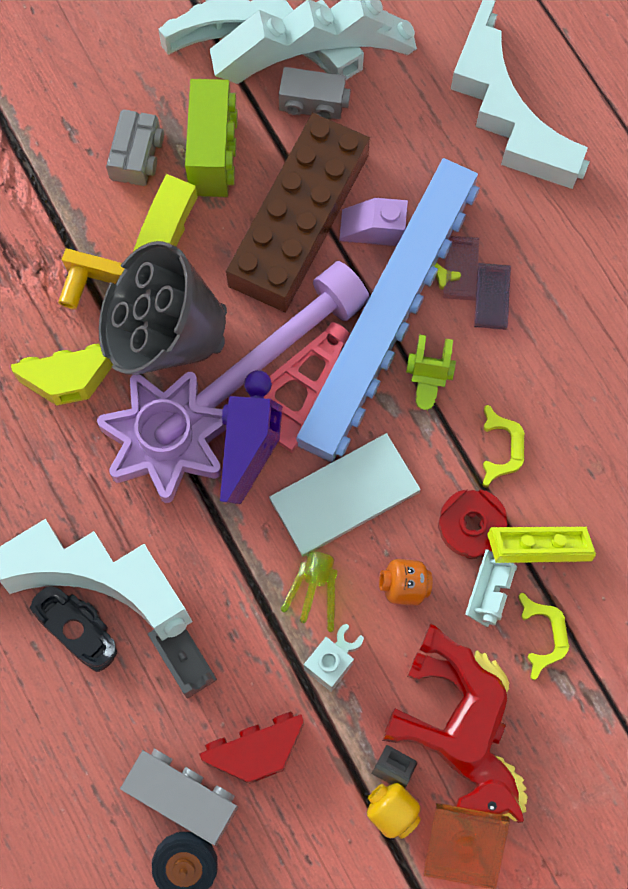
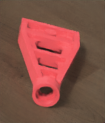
(319, 347)

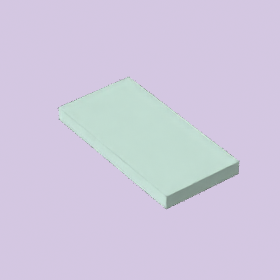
(344, 494)

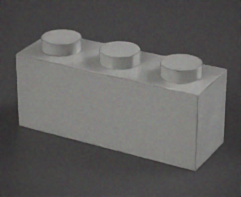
(180, 796)

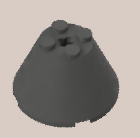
(159, 313)

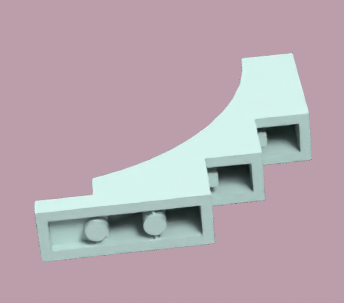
(531, 143)
(40, 560)

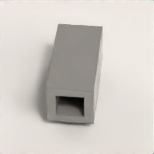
(313, 92)

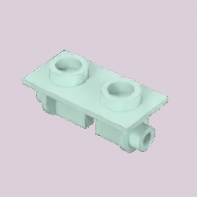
(486, 601)

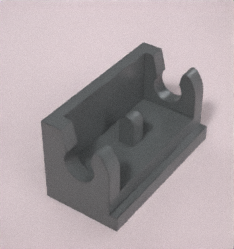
(184, 662)

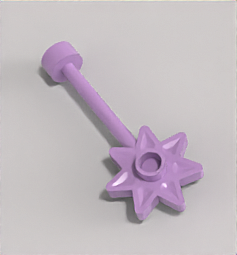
(173, 428)

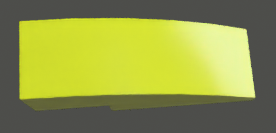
(168, 212)

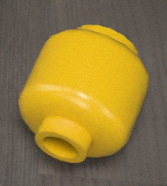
(393, 810)

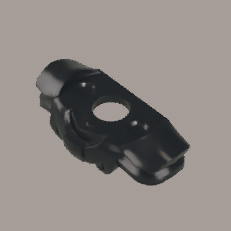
(56, 609)

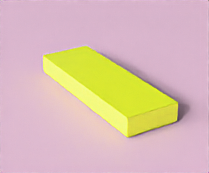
(541, 544)

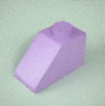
(374, 222)

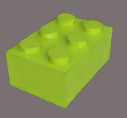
(211, 137)

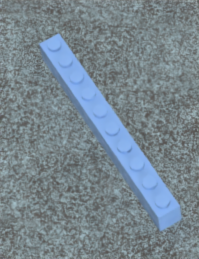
(387, 311)

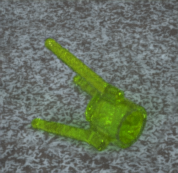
(317, 571)

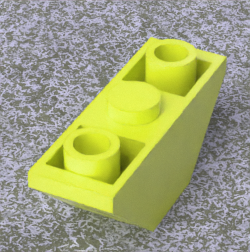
(65, 375)

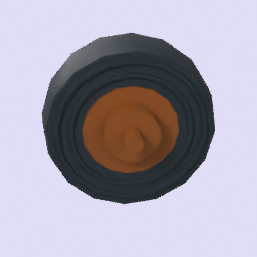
(184, 862)

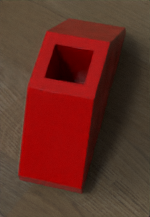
(257, 751)

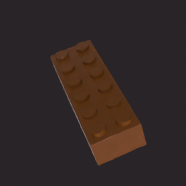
(298, 212)

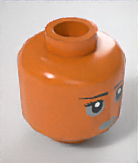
(406, 582)

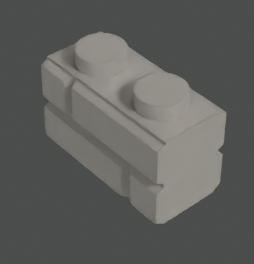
(134, 148)

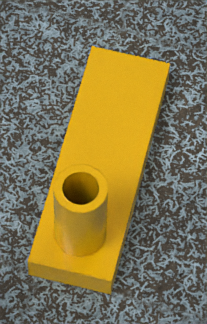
(79, 268)

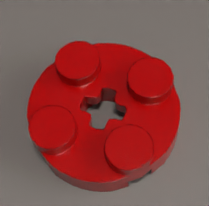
(472, 504)

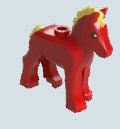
(471, 728)

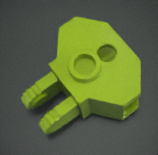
(430, 372)

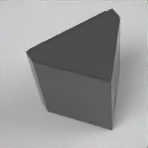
(394, 767)

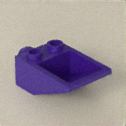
(250, 438)

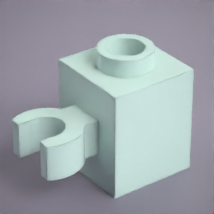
(331, 660)

